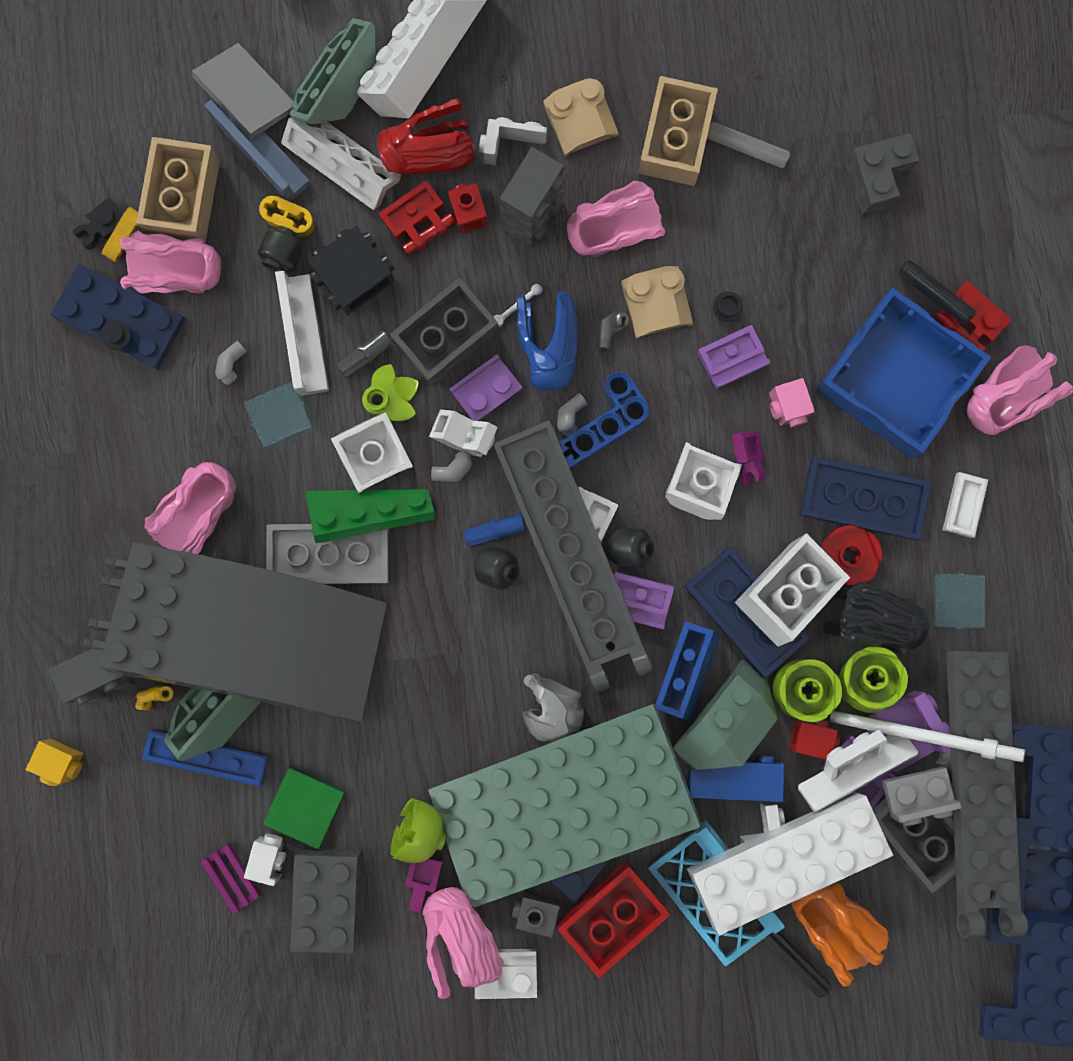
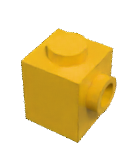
(55, 762)

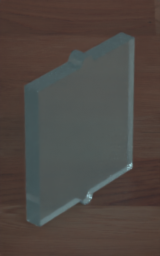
(277, 414)
(959, 600)

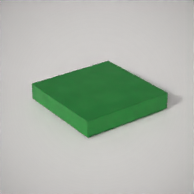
(304, 807)

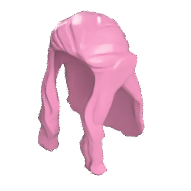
(615, 221)
(169, 264)
(1014, 387)
(192, 509)
(467, 938)

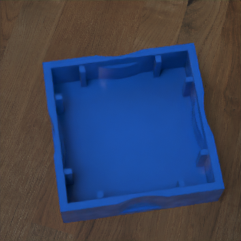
(902, 374)

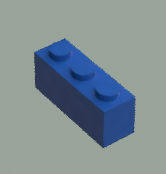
(687, 671)
(753, 781)

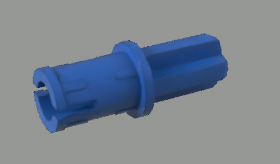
(494, 530)

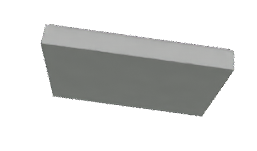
(243, 90)

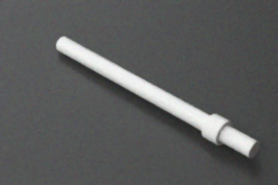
(987, 748)

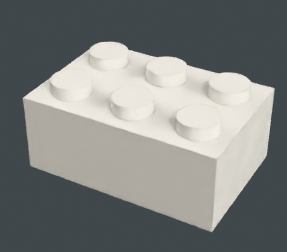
(792, 590)

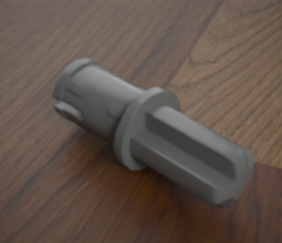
(364, 354)

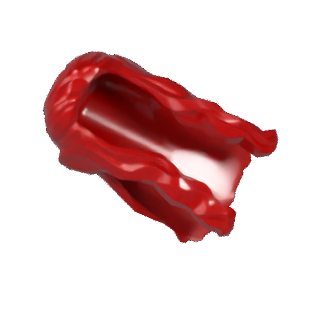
(431, 147)

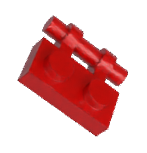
(411, 211)
(985, 324)

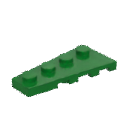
(351, 513)

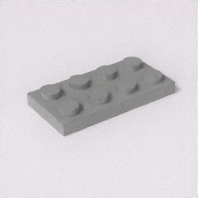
(338, 561)

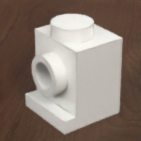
(265, 860)

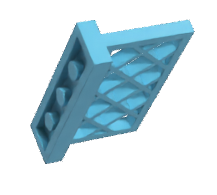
(711, 846)

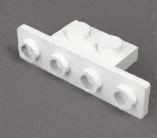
(855, 767)

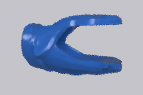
(555, 365)

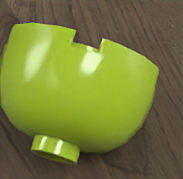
(418, 834)

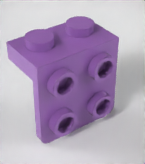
(916, 711)

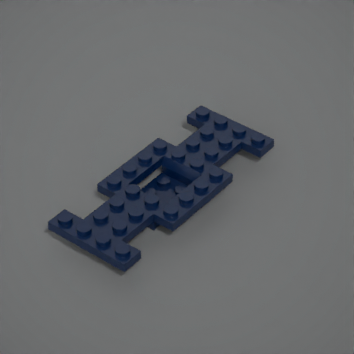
(1044, 956)

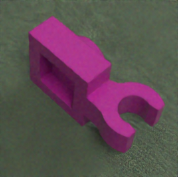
(749, 452)
(423, 878)

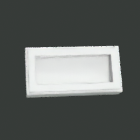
(965, 505)

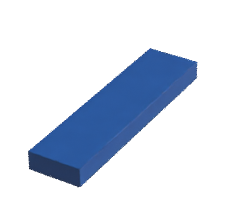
(222, 762)

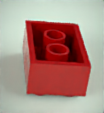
(612, 918)

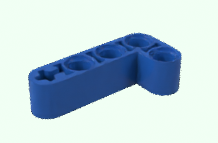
(616, 415)

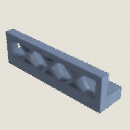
(264, 155)

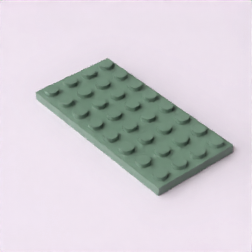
(565, 806)

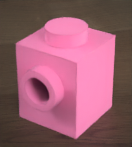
(791, 403)

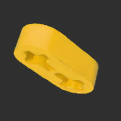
(289, 210)
(124, 228)

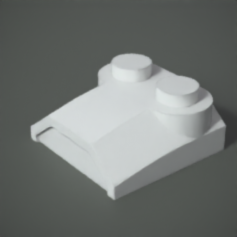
(371, 451)
(702, 483)

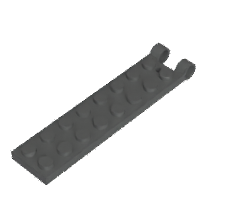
(571, 551)
(986, 788)

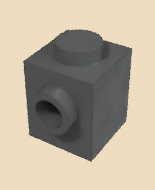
(536, 913)

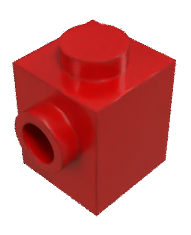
(467, 207)
(813, 738)

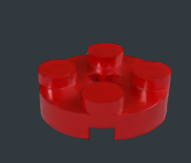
(857, 540)

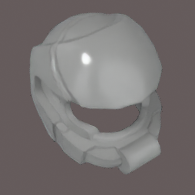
(560, 713)

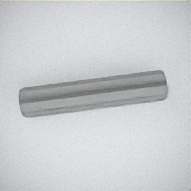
(748, 145)

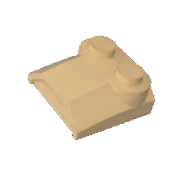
(580, 115)
(656, 300)

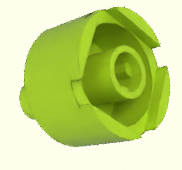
(886, 670)
(814, 705)

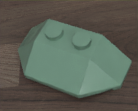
(335, 77)
(205, 722)
(730, 722)

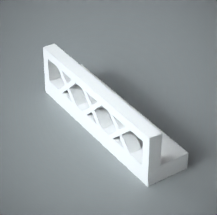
(337, 161)
(302, 334)

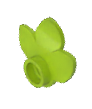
(395, 394)

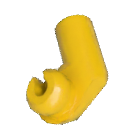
(156, 693)

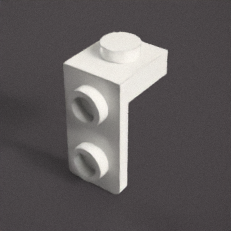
(507, 129)

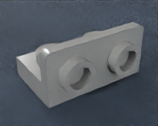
(920, 796)

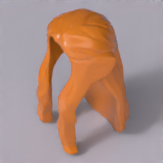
(841, 930)

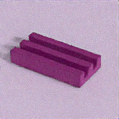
(220, 883)

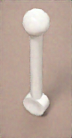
(536, 289)

